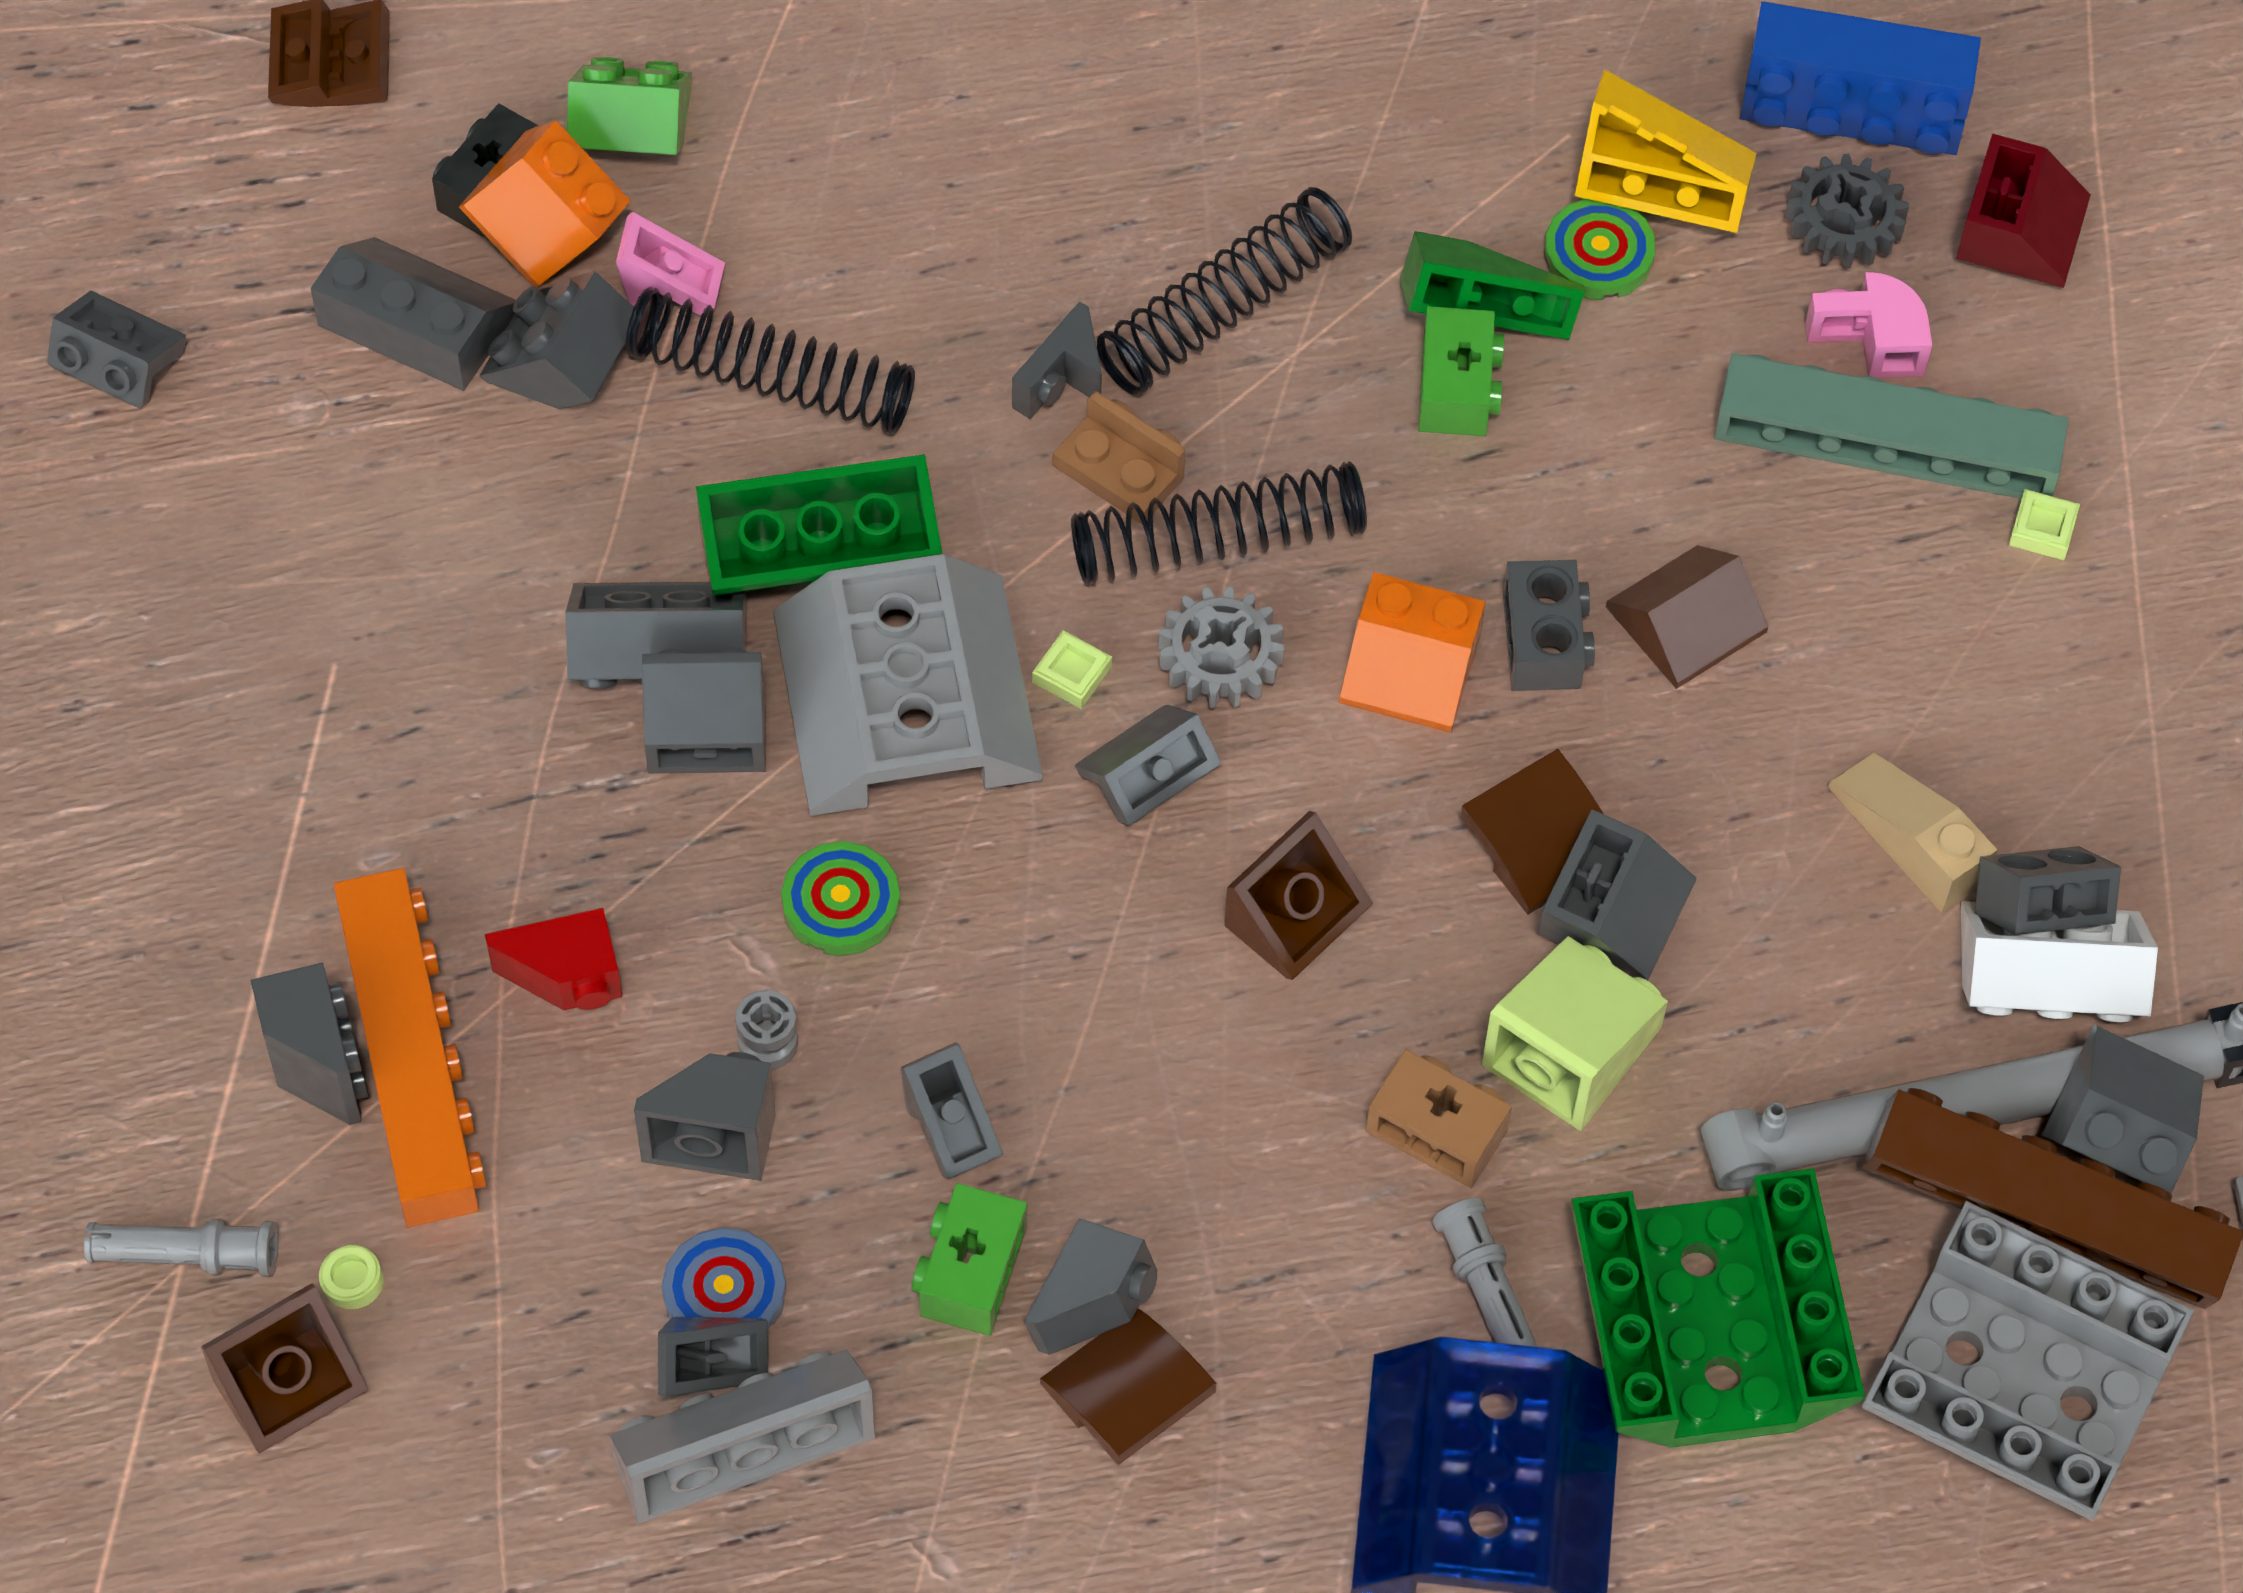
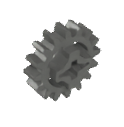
(1847, 210)

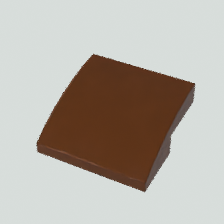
(328, 54)
(1531, 825)
(1129, 1385)

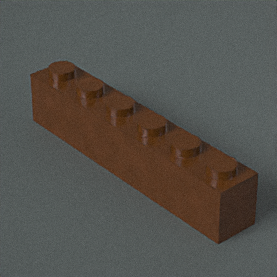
(2061, 1200)

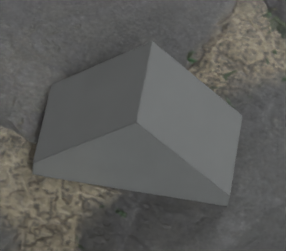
(710, 1353)

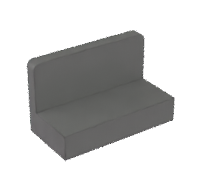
(1151, 762)

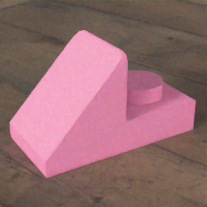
(666, 262)

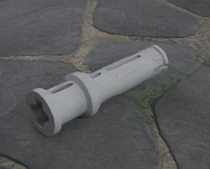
(212, 1246)
(1482, 1265)

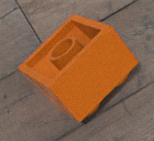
(544, 202)
(1412, 651)

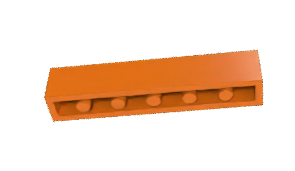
(406, 1047)

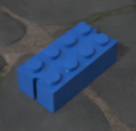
(1860, 78)

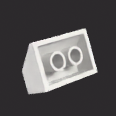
(2059, 971)

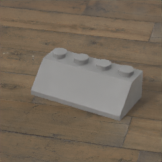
(743, 1434)

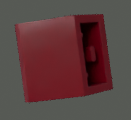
(2024, 213)

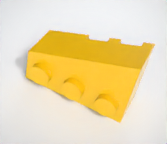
(1661, 160)

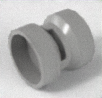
(768, 1041)

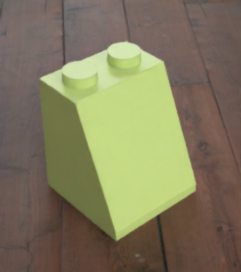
(1572, 1030)

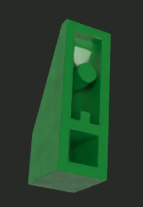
(1469, 276)

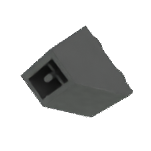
(560, 341)
(704, 711)
(1617, 895)
(311, 1040)

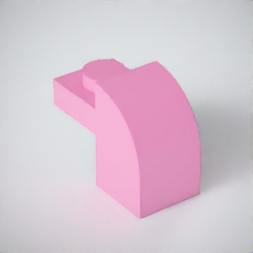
(1883, 316)

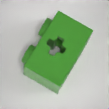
(1458, 371)
(973, 1291)

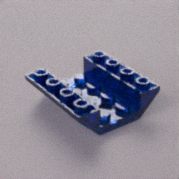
(1443, 1460)

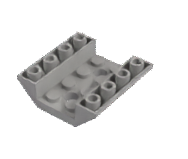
(857, 677)
(2042, 1333)

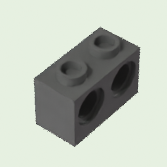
(1541, 624)
(2047, 890)

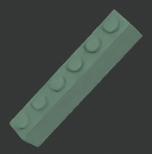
(1890, 427)

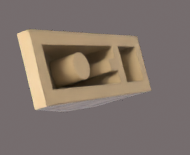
(1916, 828)

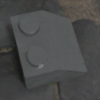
(2129, 1109)
(710, 1117)

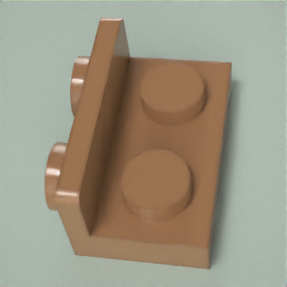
(1121, 456)

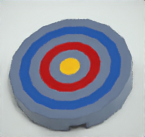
(724, 1276)

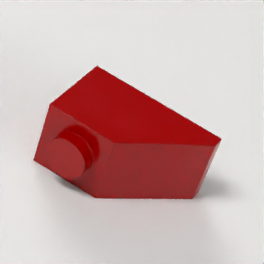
(560, 960)

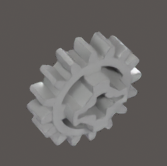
(1221, 647)

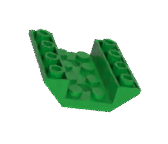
(1763, 1312)

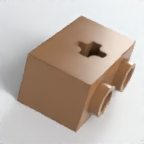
(1455, 1143)

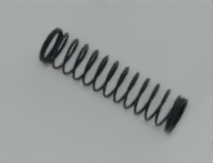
(651, 334)
(1138, 361)
(1347, 477)

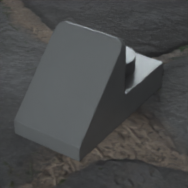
(1063, 358)
(950, 1110)

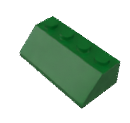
(816, 522)

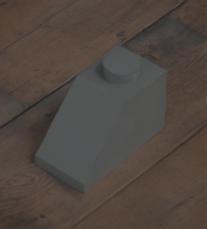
(1091, 1287)

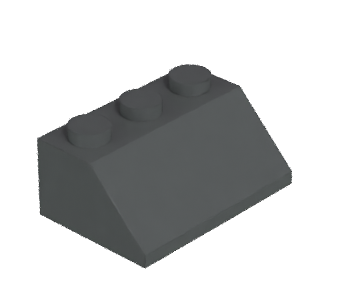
(410, 310)
(621, 621)

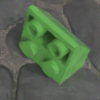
(629, 106)

